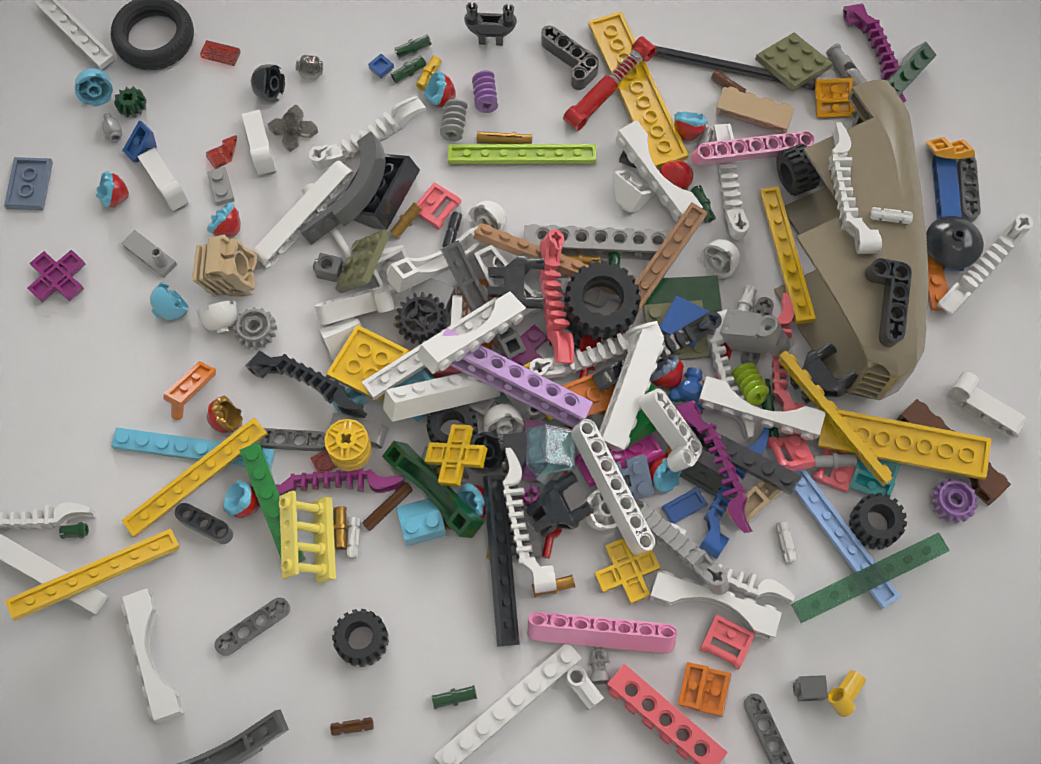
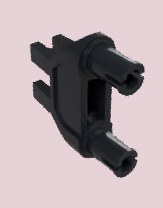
(490, 24)
(514, 280)
(822, 376)
(552, 509)

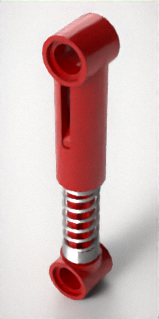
(578, 114)

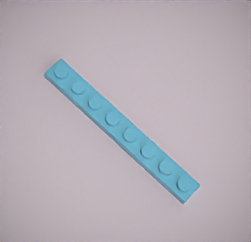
(171, 445)

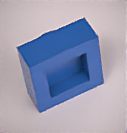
(381, 65)

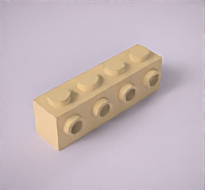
(755, 110)

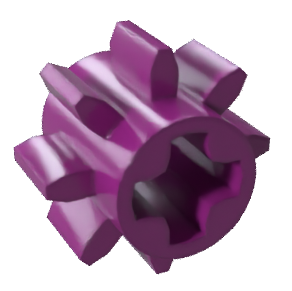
(530, 491)

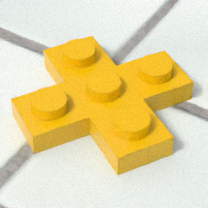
(455, 455)
(627, 571)

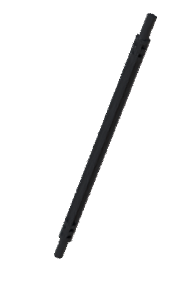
(723, 65)

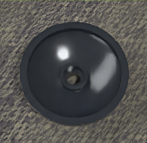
(952, 250)

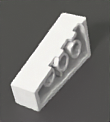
(491, 258)

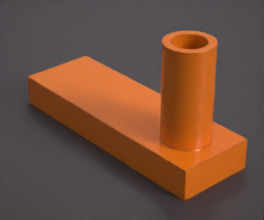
(187, 387)

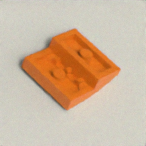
(704, 689)

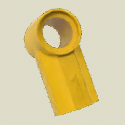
(843, 696)

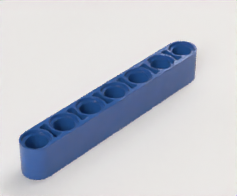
(946, 190)

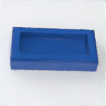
(684, 506)

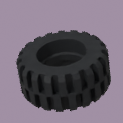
(602, 276)

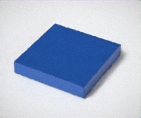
(681, 314)

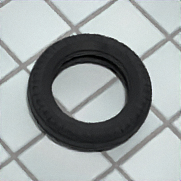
(156, 58)

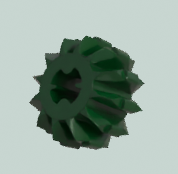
(130, 102)

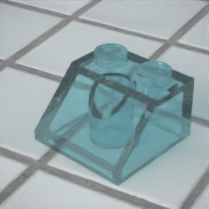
(549, 449)

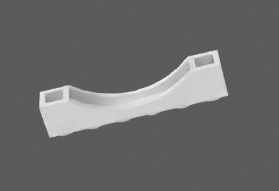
(634, 143)
(414, 271)
(443, 350)
(803, 421)
(141, 614)
(756, 618)

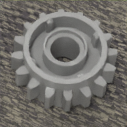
(258, 337)

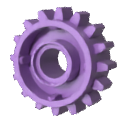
(963, 495)

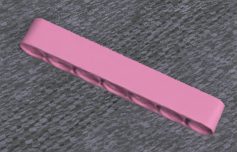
(745, 150)
(601, 632)

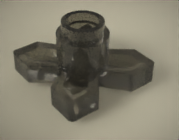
(292, 127)

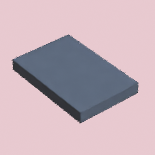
(28, 183)

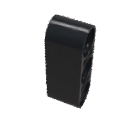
(197, 516)

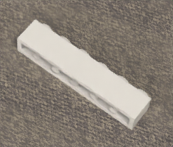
(631, 385)
(435, 395)

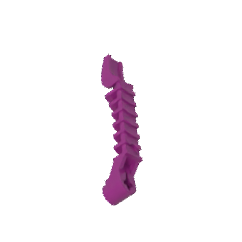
(857, 16)
(377, 483)
(736, 506)

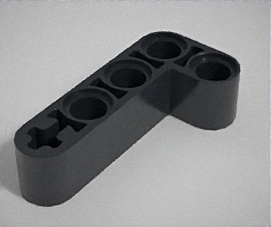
(571, 54)
(890, 302)

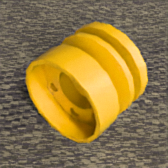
(345, 455)

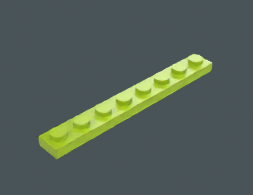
(521, 153)

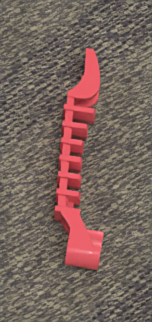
(555, 323)
(778, 385)

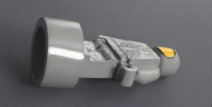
(599, 659)

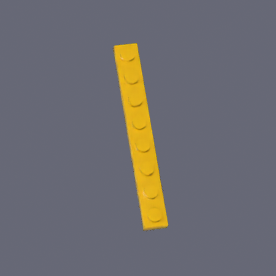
(787, 255)
(840, 424)
(193, 478)
(91, 575)

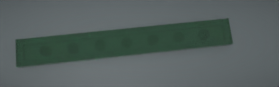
(870, 578)

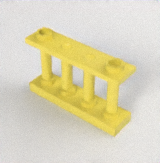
(323, 537)

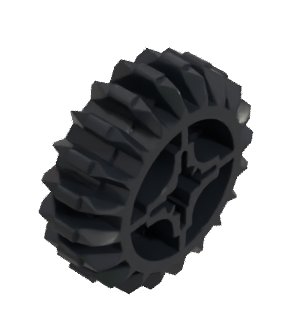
(414, 320)

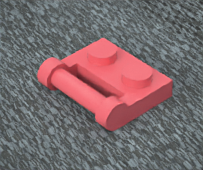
(432, 201)
(796, 449)
(838, 478)
(731, 635)

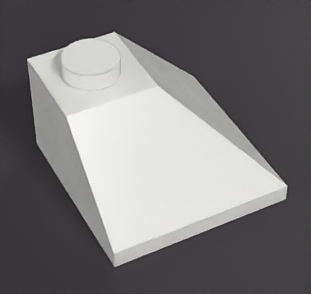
(631, 190)
(388, 257)

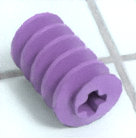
(485, 91)

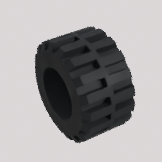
(796, 170)
(438, 418)
(889, 510)
(351, 622)

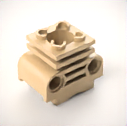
(225, 267)

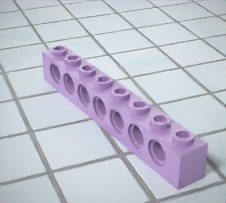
(523, 384)

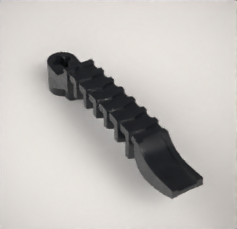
(672, 343)
(331, 390)

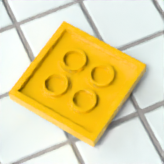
(362, 357)

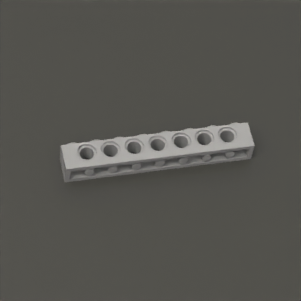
(609, 235)

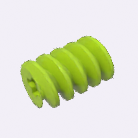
(750, 383)

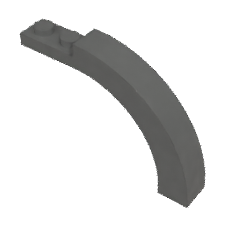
(356, 196)
(509, 342)
(246, 743)

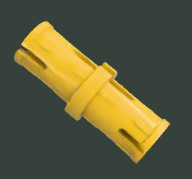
(427, 72)

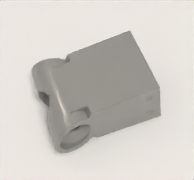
(437, 289)
(754, 333)

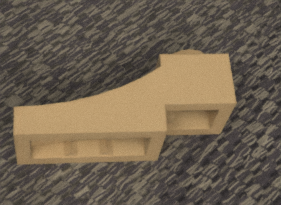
(758, 499)

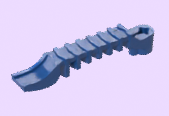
(714, 540)

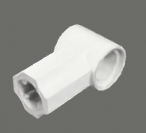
(585, 689)

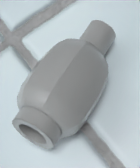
(111, 128)

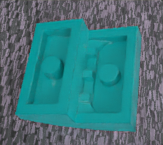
(865, 481)

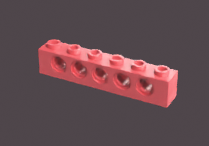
(678, 721)

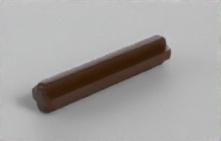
(387, 506)

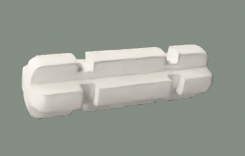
(891, 215)
(353, 537)
(786, 541)

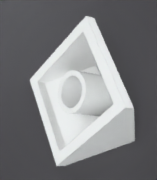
(337, 335)

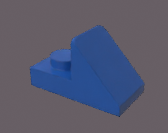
(138, 141)

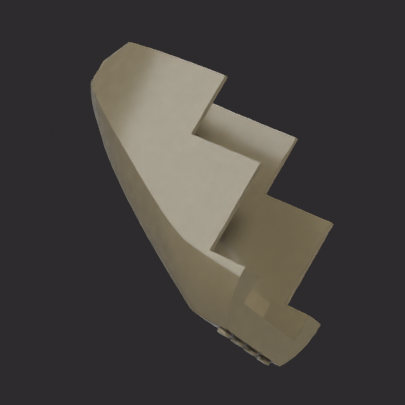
(841, 296)

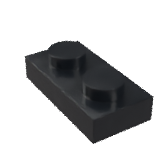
(703, 477)

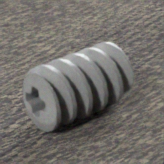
(453, 119)

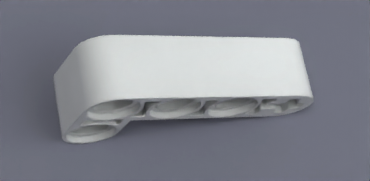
(259, 142)
(163, 179)
(355, 305)
(984, 406)
(673, 428)

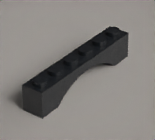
(518, 444)

